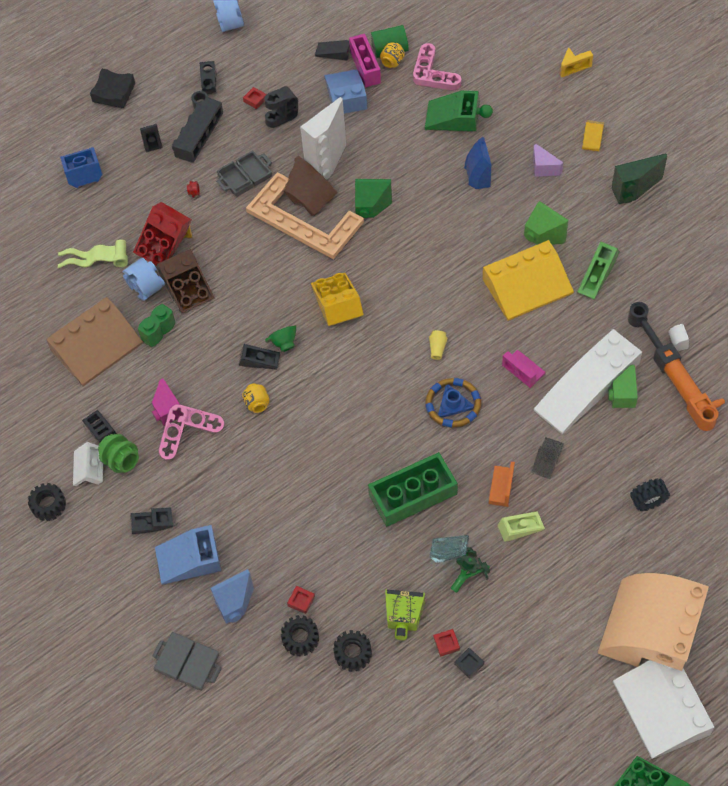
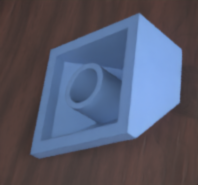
(233, 596)

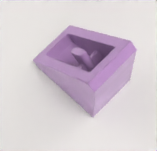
(545, 163)

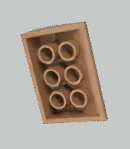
(94, 341)

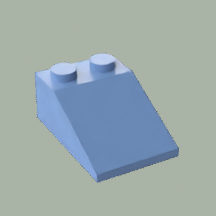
(349, 87)

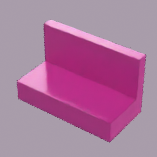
(522, 368)

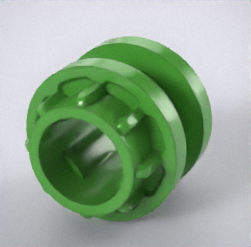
(118, 453)

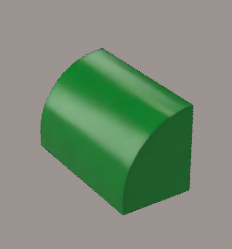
(390, 35)

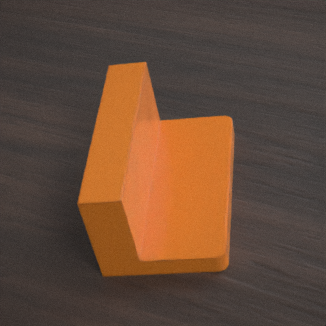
(501, 485)

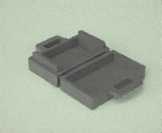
(243, 173)
(194, 665)

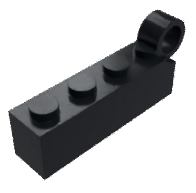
(198, 127)

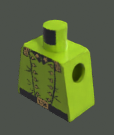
(404, 611)

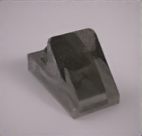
(547, 458)

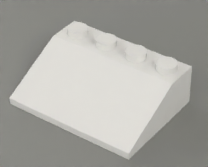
(325, 138)
(663, 707)

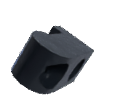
(208, 77)

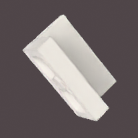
(87, 465)

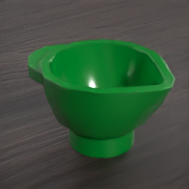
(283, 338)

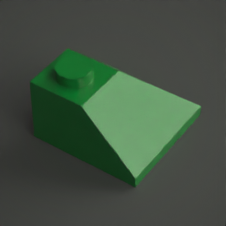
(372, 196)

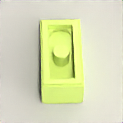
(520, 525)

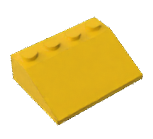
(527, 280)

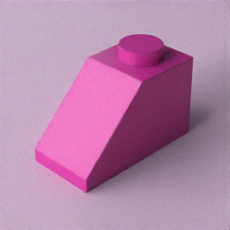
(163, 401)

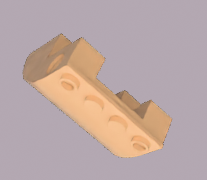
(654, 619)

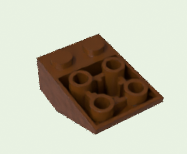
(185, 281)

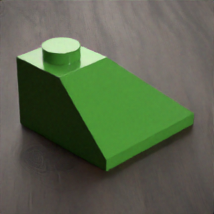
(546, 225)

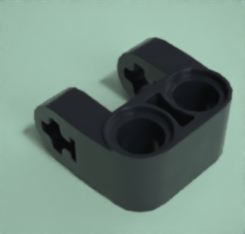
(282, 105)

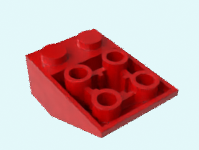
(161, 233)

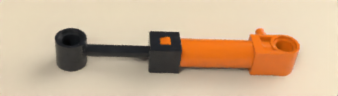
(669, 361)

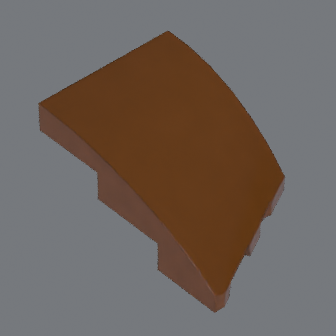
(308, 187)

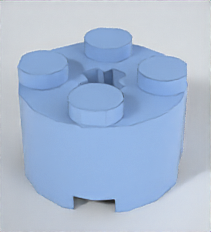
(228, 14)
(143, 278)

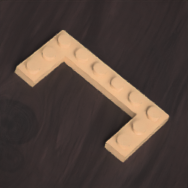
(330, 245)

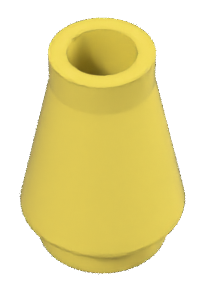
(437, 344)

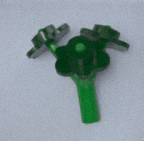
(469, 564)

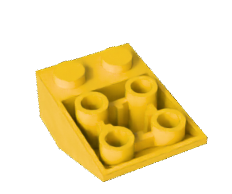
(337, 298)

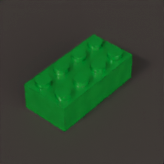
(413, 489)

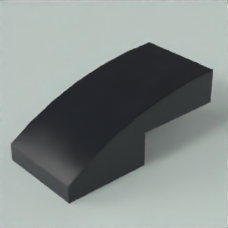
(151, 521)

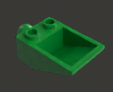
(456, 112)

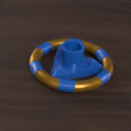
(453, 402)

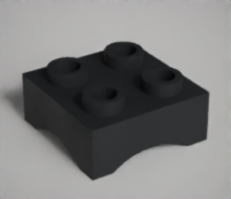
(112, 88)

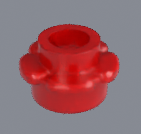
(193, 188)

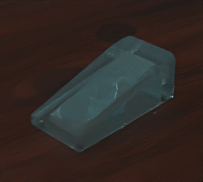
(448, 548)

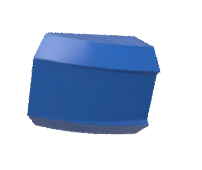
(478, 165)
(81, 167)

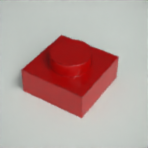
(254, 98)
(301, 599)
(446, 642)

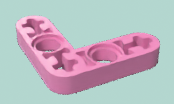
(429, 75)
(185, 420)

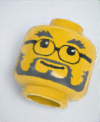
(392, 55)
(255, 398)

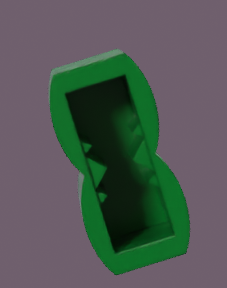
(154, 327)

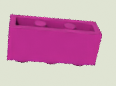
(365, 60)

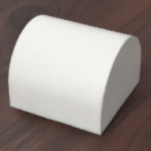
(679, 337)

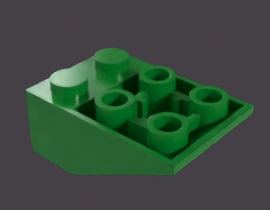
(647, 774)

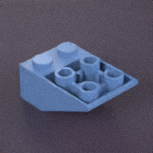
(188, 555)

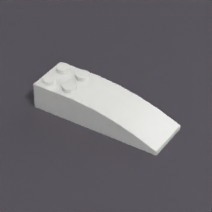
(587, 381)

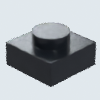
(469, 663)

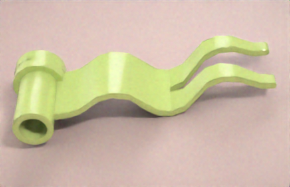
(113, 254)

